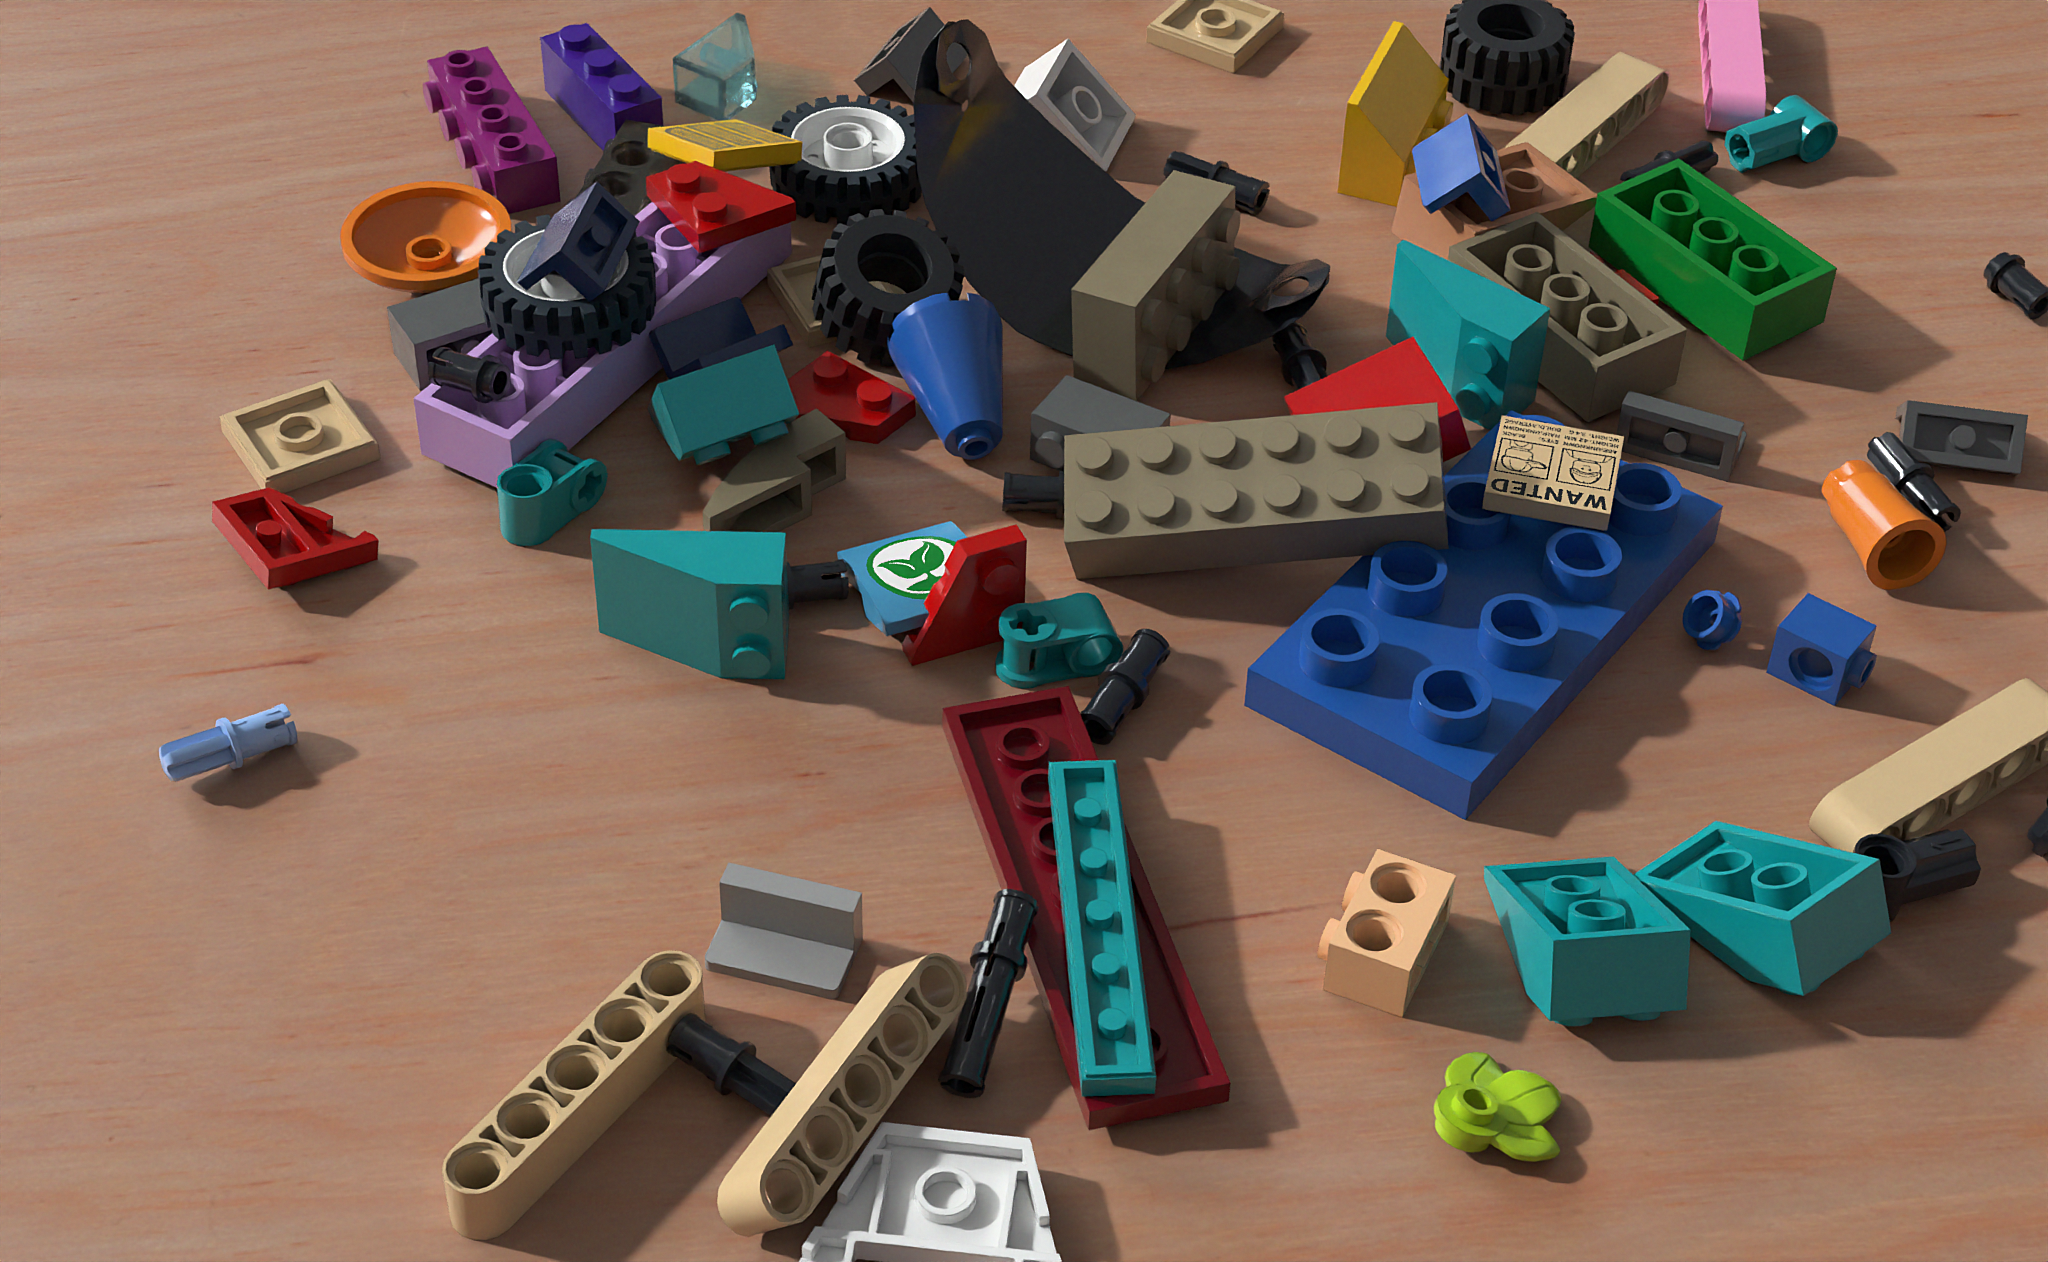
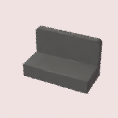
(902, 55)
(1680, 436)
(1963, 437)

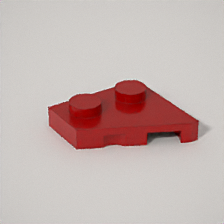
(286, 539)
(965, 605)

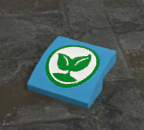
(899, 574)

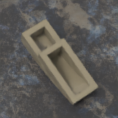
(777, 478)

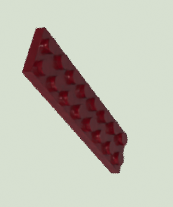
(1004, 767)

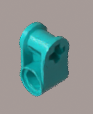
(547, 492)
(1061, 637)

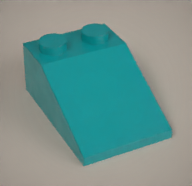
(1472, 331)
(723, 405)
(697, 597)
(1773, 903)
(1590, 939)

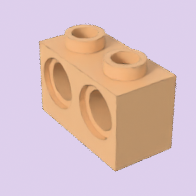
(1386, 932)

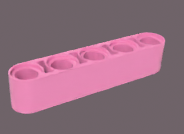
(1731, 63)

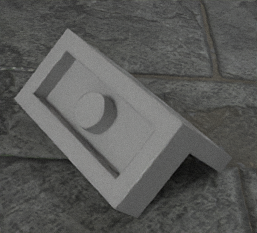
(785, 931)

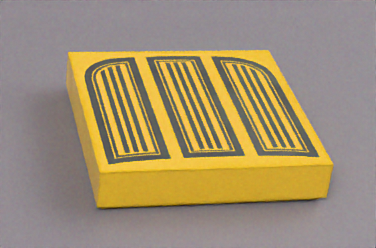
(725, 145)

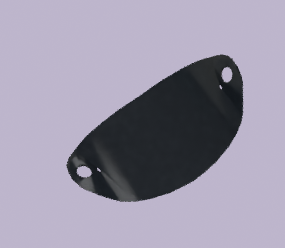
(1041, 212)

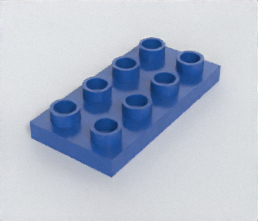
(1470, 652)

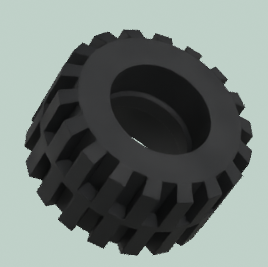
(1507, 54)
(884, 251)

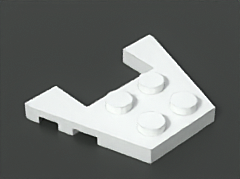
(938, 1200)

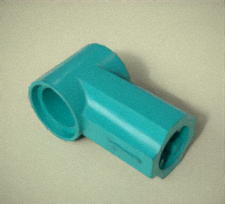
(1789, 130)

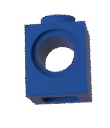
(1823, 649)

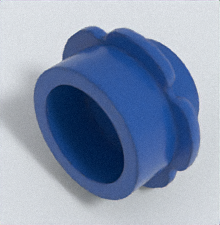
(1712, 618)

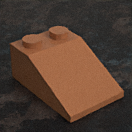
(1531, 185)

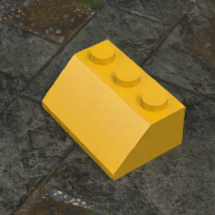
(1388, 115)

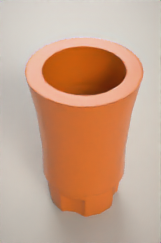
(1884, 528)

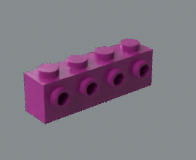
(492, 129)

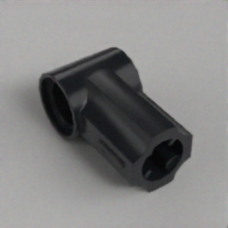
(1922, 865)

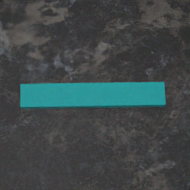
(1100, 930)

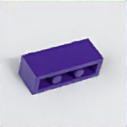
(595, 83)

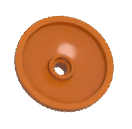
(422, 235)

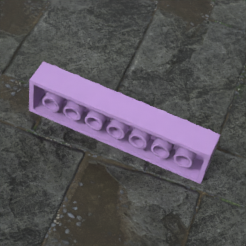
(574, 395)

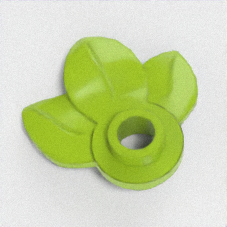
(1496, 1109)

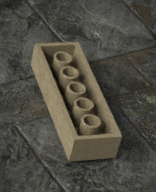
(1253, 491)

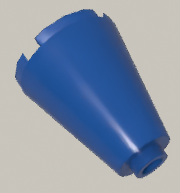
(954, 369)

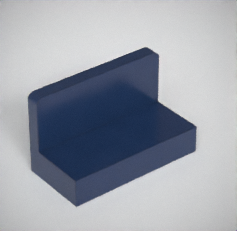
(583, 243)
(712, 338)

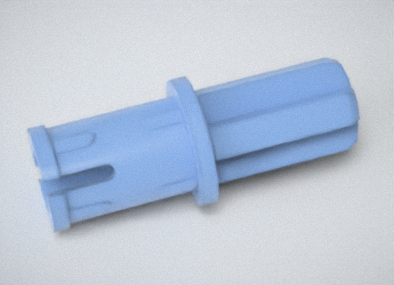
(227, 743)

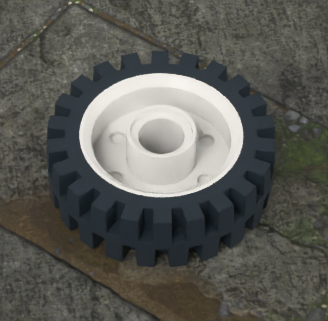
(852, 158)
(552, 310)

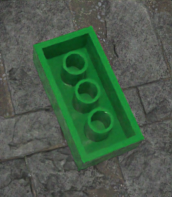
(1712, 258)

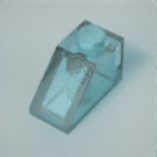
(717, 71)

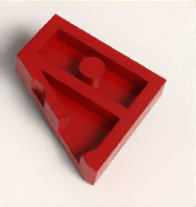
(716, 206)
(851, 398)

